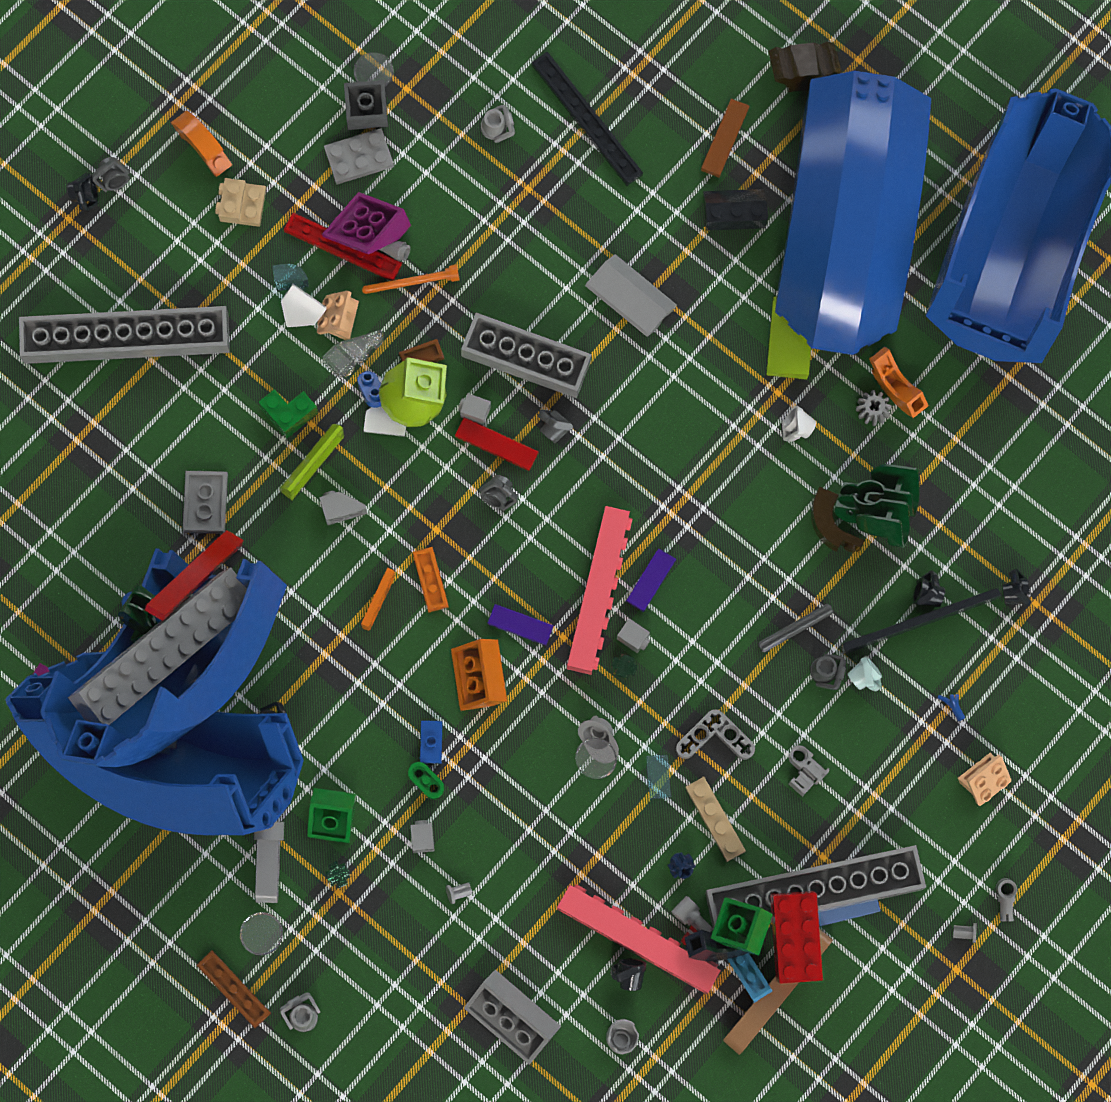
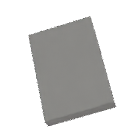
(205, 502)

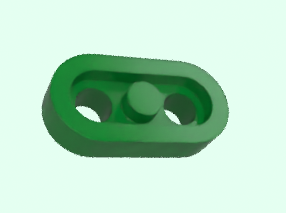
(426, 780)

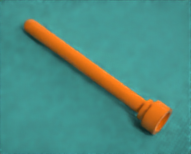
(450, 274)

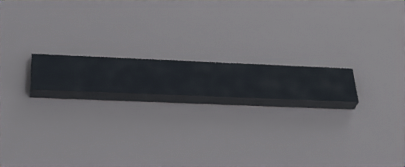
(587, 119)
(920, 621)

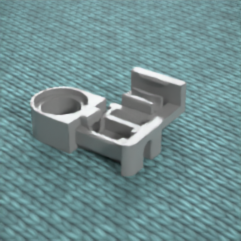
(810, 772)

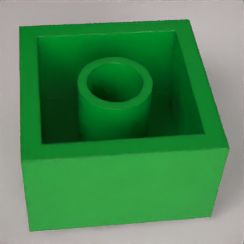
(741, 926)

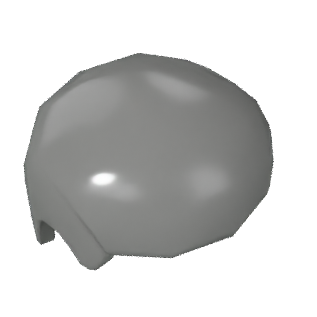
(622, 1036)

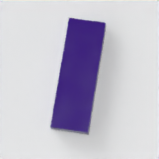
(651, 580)
(520, 625)

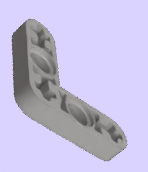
(718, 729)

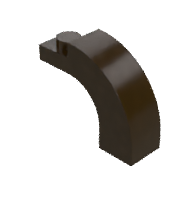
(825, 526)

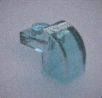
(289, 274)

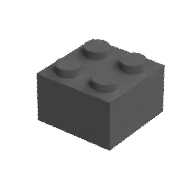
(365, 104)

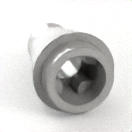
(397, 250)

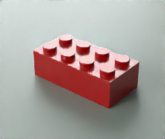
(796, 937)

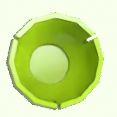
(413, 392)

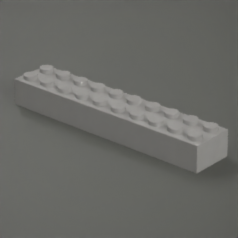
(124, 334)
(160, 650)
(835, 883)

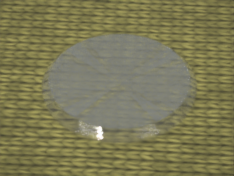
(373, 67)
(596, 758)
(261, 933)

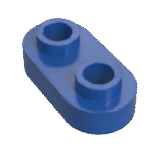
(369, 388)

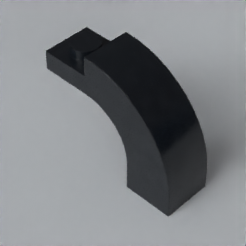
(703, 948)

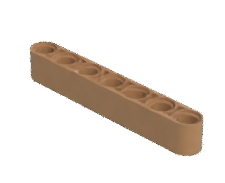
(763, 1009)

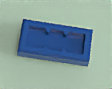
(431, 742)

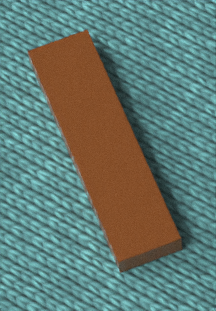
(725, 138)
(233, 989)

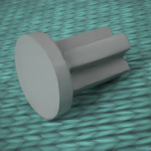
(458, 892)
(965, 932)

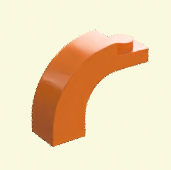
(202, 141)
(895, 385)

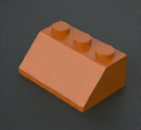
(479, 674)

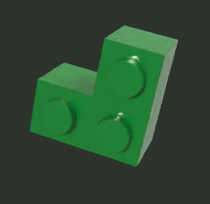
(289, 416)

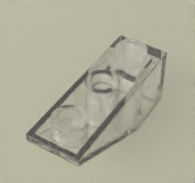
(349, 353)

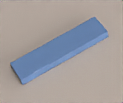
(848, 912)

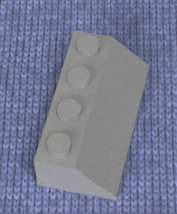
(512, 1017)

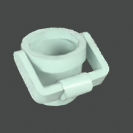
(866, 674)

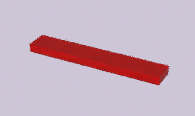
(312, 233)

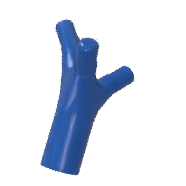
(954, 705)

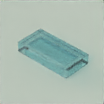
(658, 776)

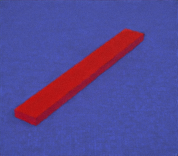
(194, 575)

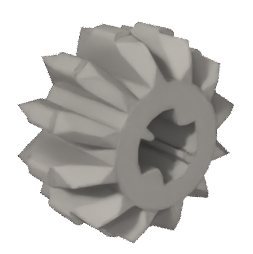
(874, 416)

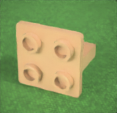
(339, 315)
(986, 778)

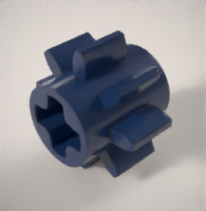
(681, 865)

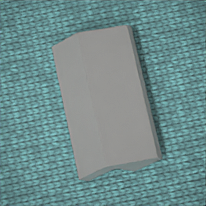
(630, 295)

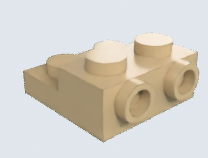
(241, 202)

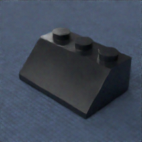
(735, 209)

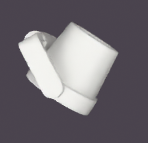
(798, 423)

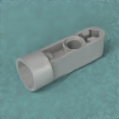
(268, 863)

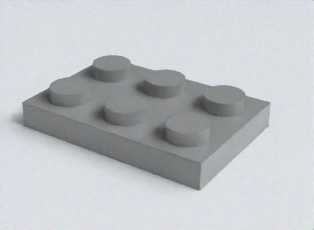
(359, 156)

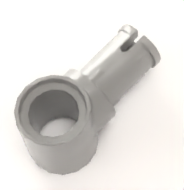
(1006, 900)
(688, 913)

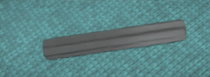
(795, 628)

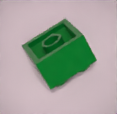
(331, 815)

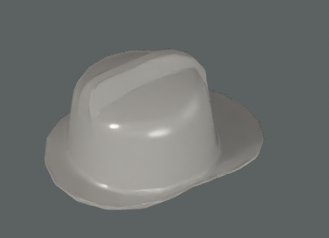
(598, 728)

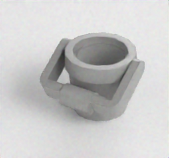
(495, 124)
(303, 1016)

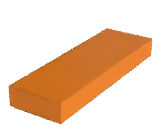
(430, 579)
(378, 599)

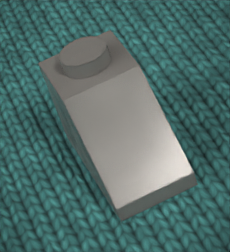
(340, 507)

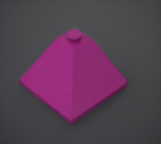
(368, 224)

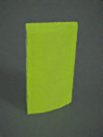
(787, 350)
(312, 461)

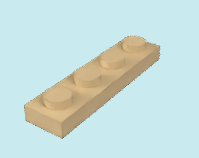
(715, 819)

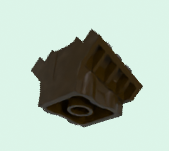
(802, 62)

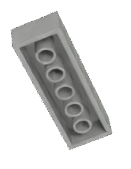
(526, 355)

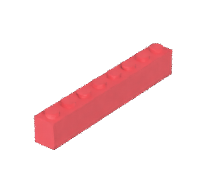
(598, 590)
(637, 938)

